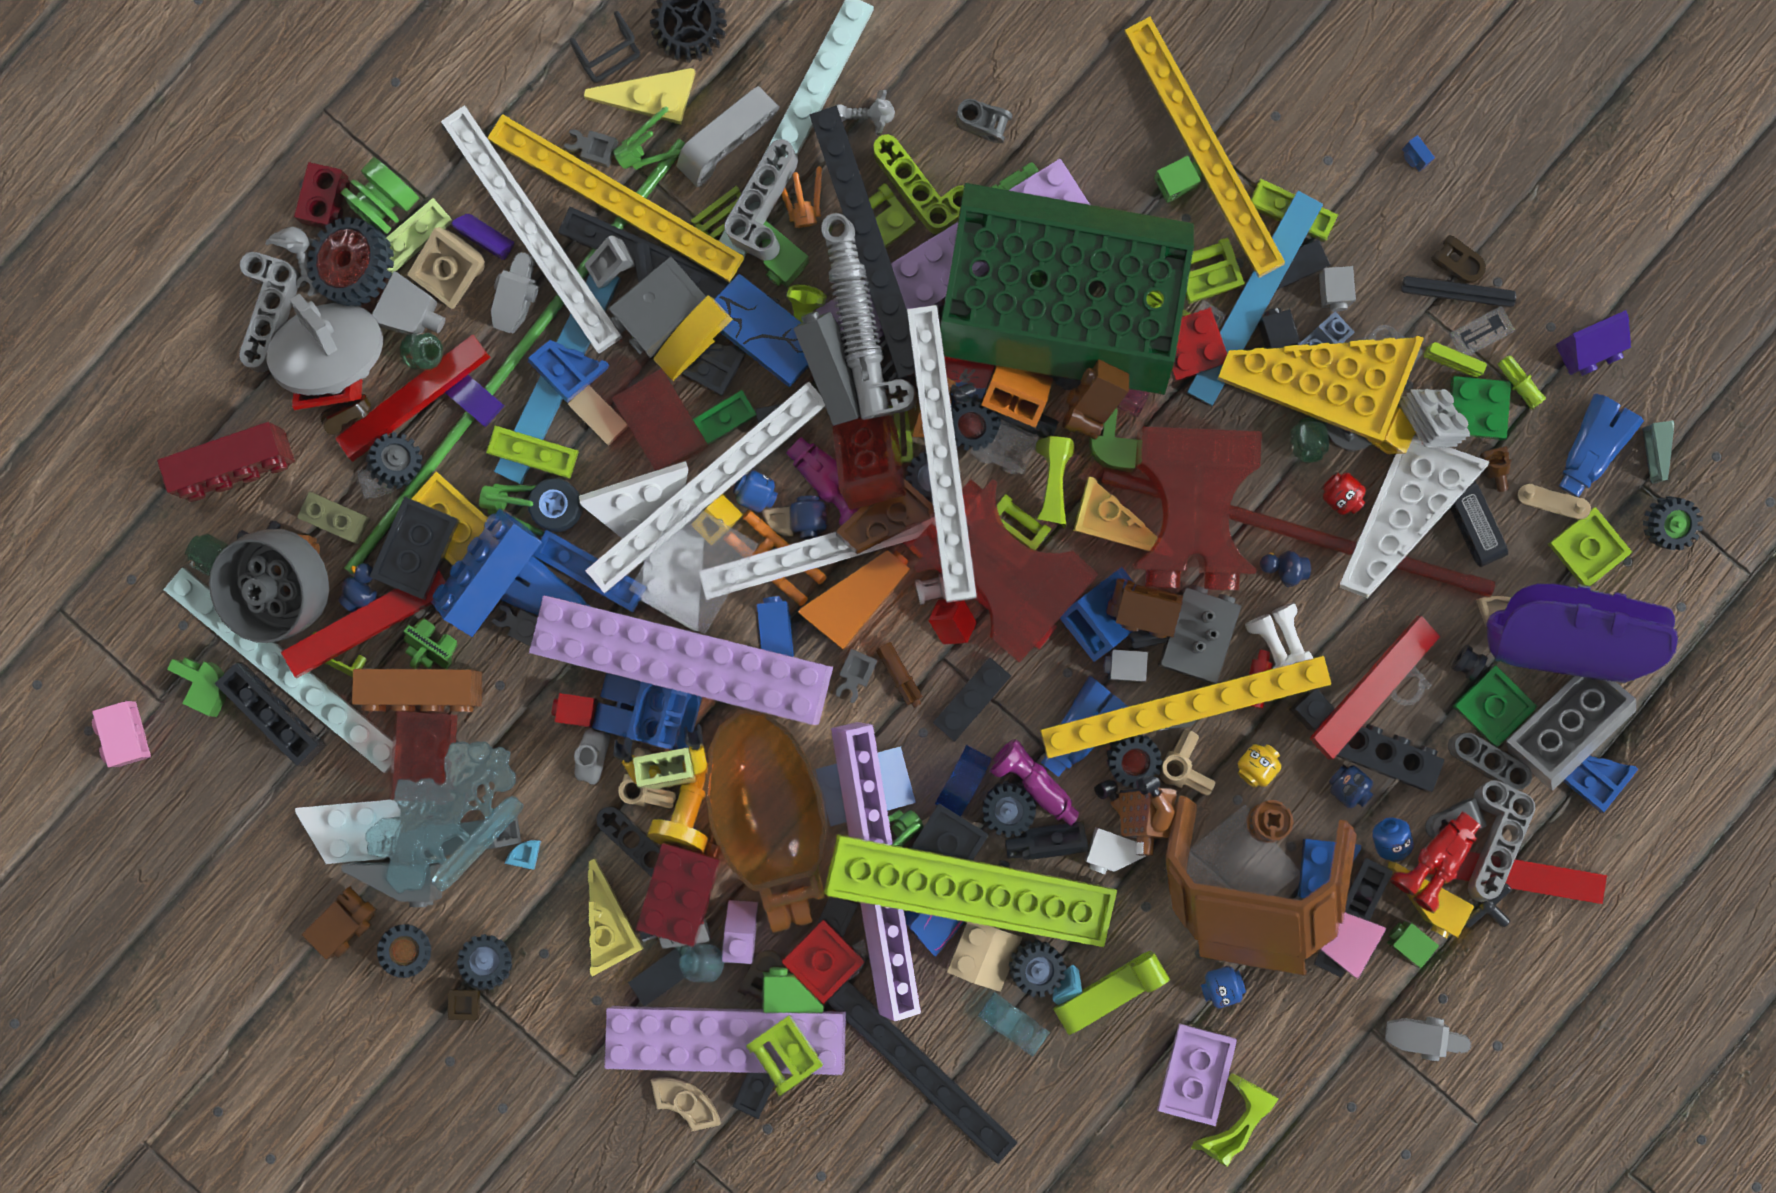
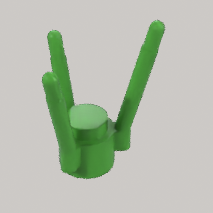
(630, 151)
(497, 497)
(905, 826)

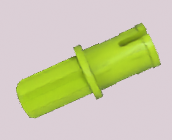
(1521, 382)

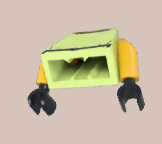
(667, 767)

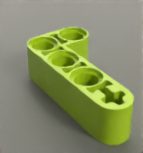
(914, 183)
(1112, 991)

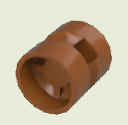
(795, 912)

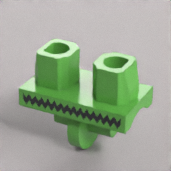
(419, 639)

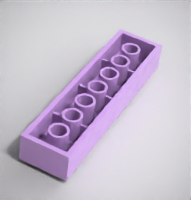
(713, 1038)

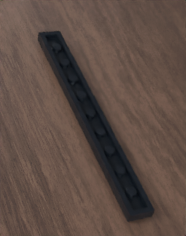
(868, 239)

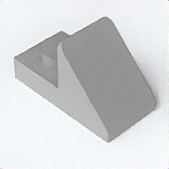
(609, 261)

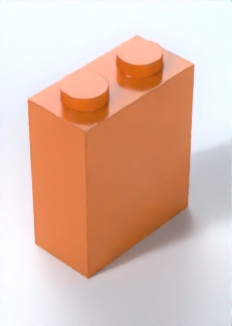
(1017, 394)

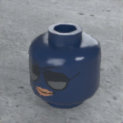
(808, 516)
(1351, 786)

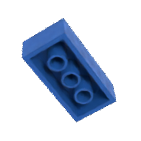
(485, 572)

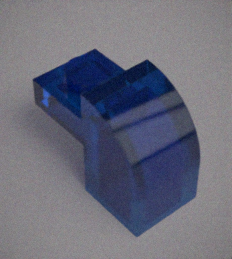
(963, 780)

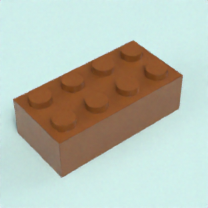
(417, 687)

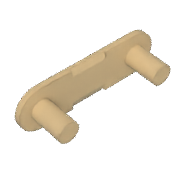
(1554, 501)

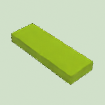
(1275, 201)
(532, 452)

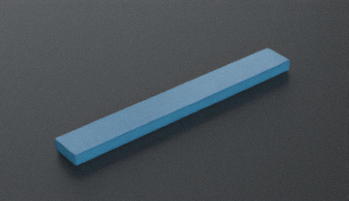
(1259, 292)
(544, 399)

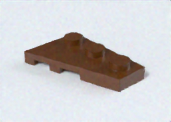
(885, 520)

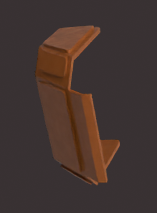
(1255, 926)

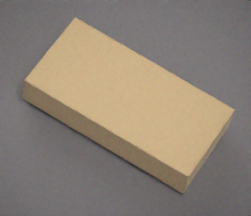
(598, 415)

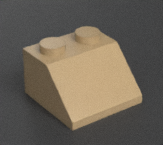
(983, 955)

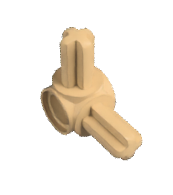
(1180, 757)
(647, 795)

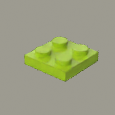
(1590, 548)

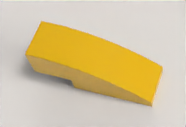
(692, 337)

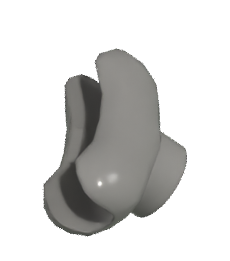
(591, 756)

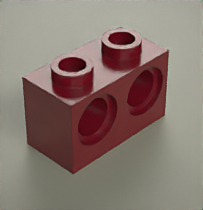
(314, 196)

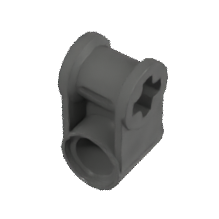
(985, 120)
(1468, 806)

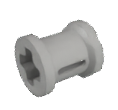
(930, 589)

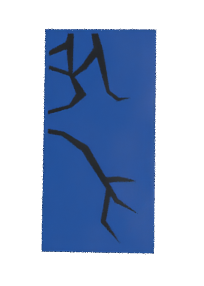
(762, 330)

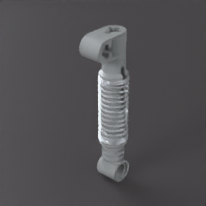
(858, 326)

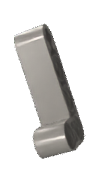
(724, 134)
(767, 196)
(262, 314)
(1495, 843)

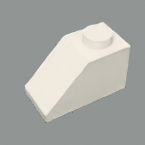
(1110, 852)

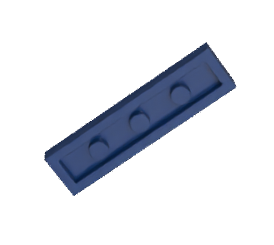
(575, 561)

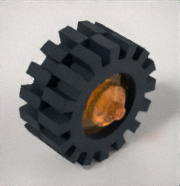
(404, 951)

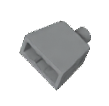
(406, 308)

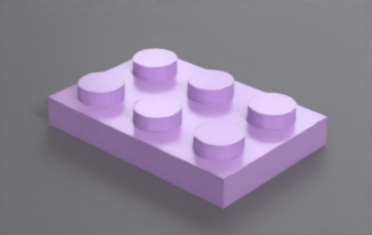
(1197, 1074)

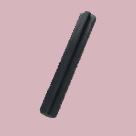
(1458, 291)

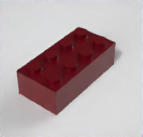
(226, 461)

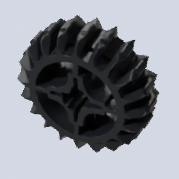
(676, 43)

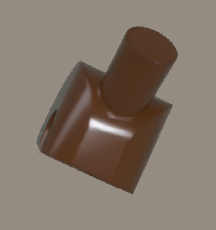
(1498, 466)

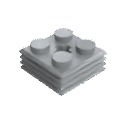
(1434, 417)

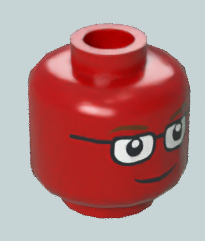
(1344, 493)

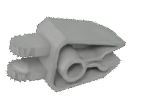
(514, 294)
(1425, 1037)

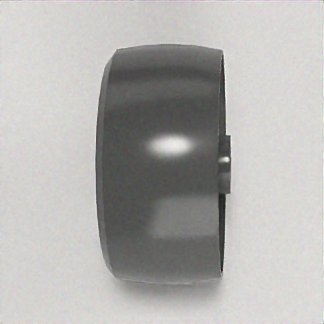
(247, 596)

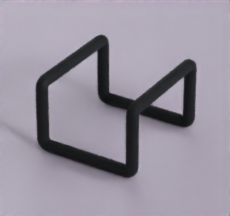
(625, 30)

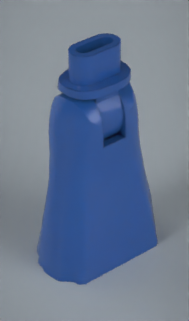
(1598, 442)
(535, 582)
(1090, 701)

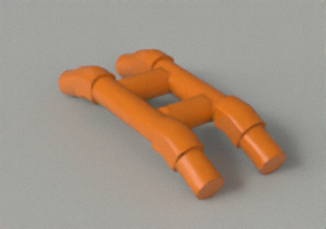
(774, 539)

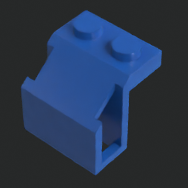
(1089, 621)

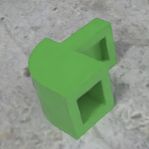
(1113, 451)
(203, 693)

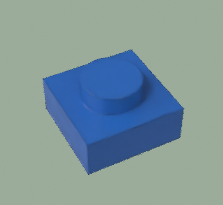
(1417, 154)

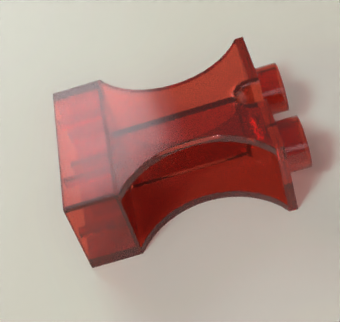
(1196, 482)
(1020, 585)

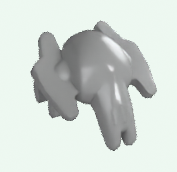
(880, 112)
(296, 242)

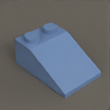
(894, 780)

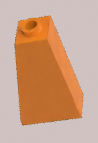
(853, 601)

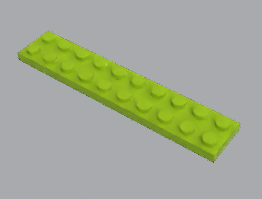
(969, 891)

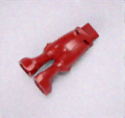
(1444, 854)

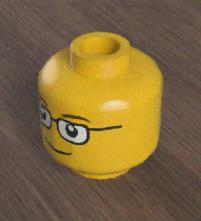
(1259, 765)

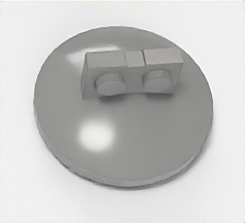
(324, 347)

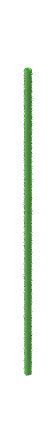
(495, 382)

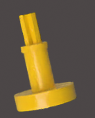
(680, 828)

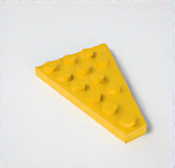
(1337, 383)

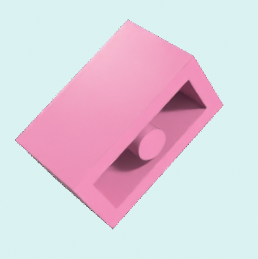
(120, 734)

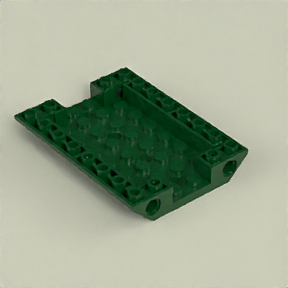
(1061, 325)

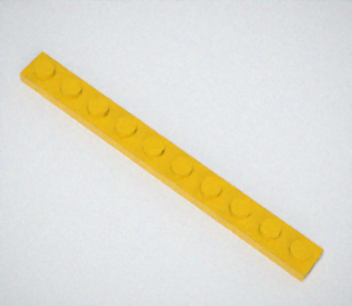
(1204, 147)
(616, 198)
(1185, 707)

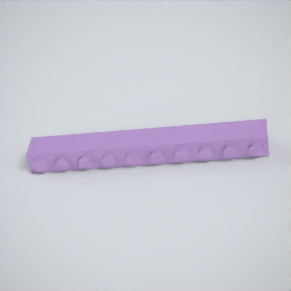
(869, 821)

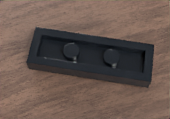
(972, 699)

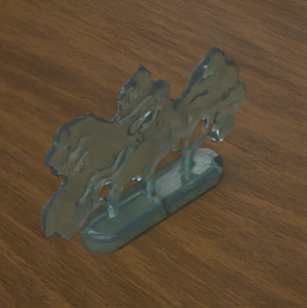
(434, 815)

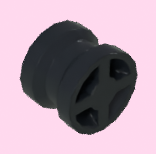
(1469, 662)

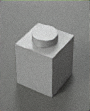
(1337, 288)
(1126, 665)

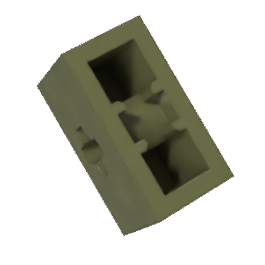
(333, 517)

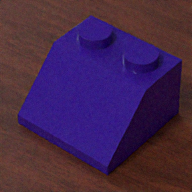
(1595, 344)

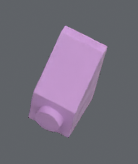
(740, 932)

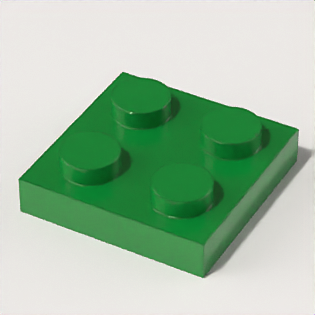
(1483, 404)
(1495, 706)

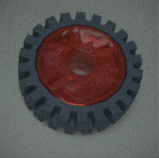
(350, 261)

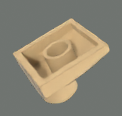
(446, 266)

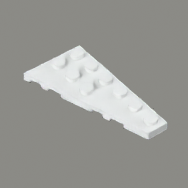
(1408, 505)

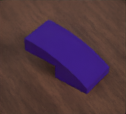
(475, 400)

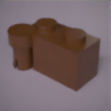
(1095, 399)
(1145, 608)
(339, 924)

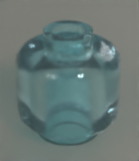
(701, 963)

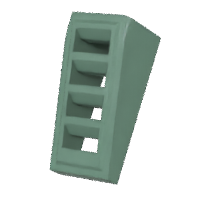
(1658, 445)

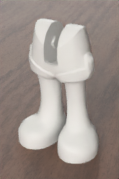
(1265, 627)

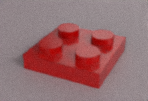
(1198, 345)
(823, 961)

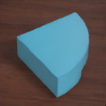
(524, 854)
(1069, 987)

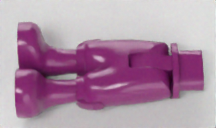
(821, 473)
(1036, 781)

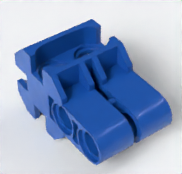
(657, 712)

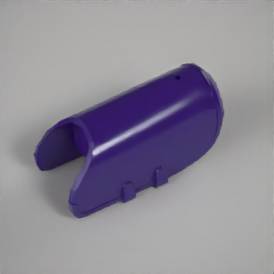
(1582, 633)

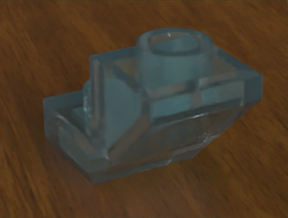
(1013, 1023)

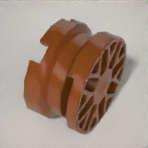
(1270, 821)

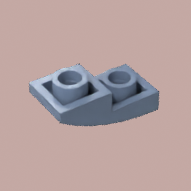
(1331, 331)

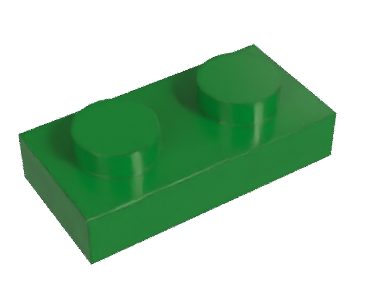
(725, 417)

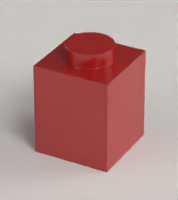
(574, 710)

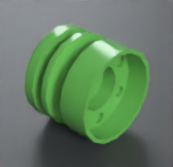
(379, 195)

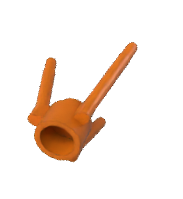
(803, 213)

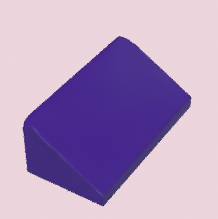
(483, 235)

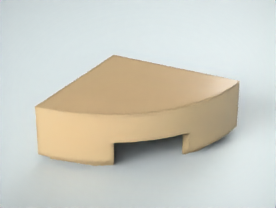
(778, 520)

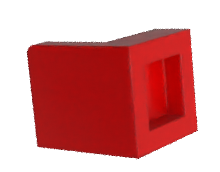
(952, 621)

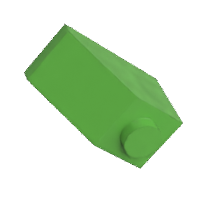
(787, 263)
(787, 994)

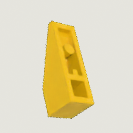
(1452, 910)

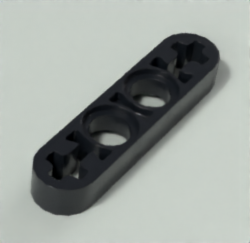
(645, 844)

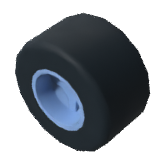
(553, 496)

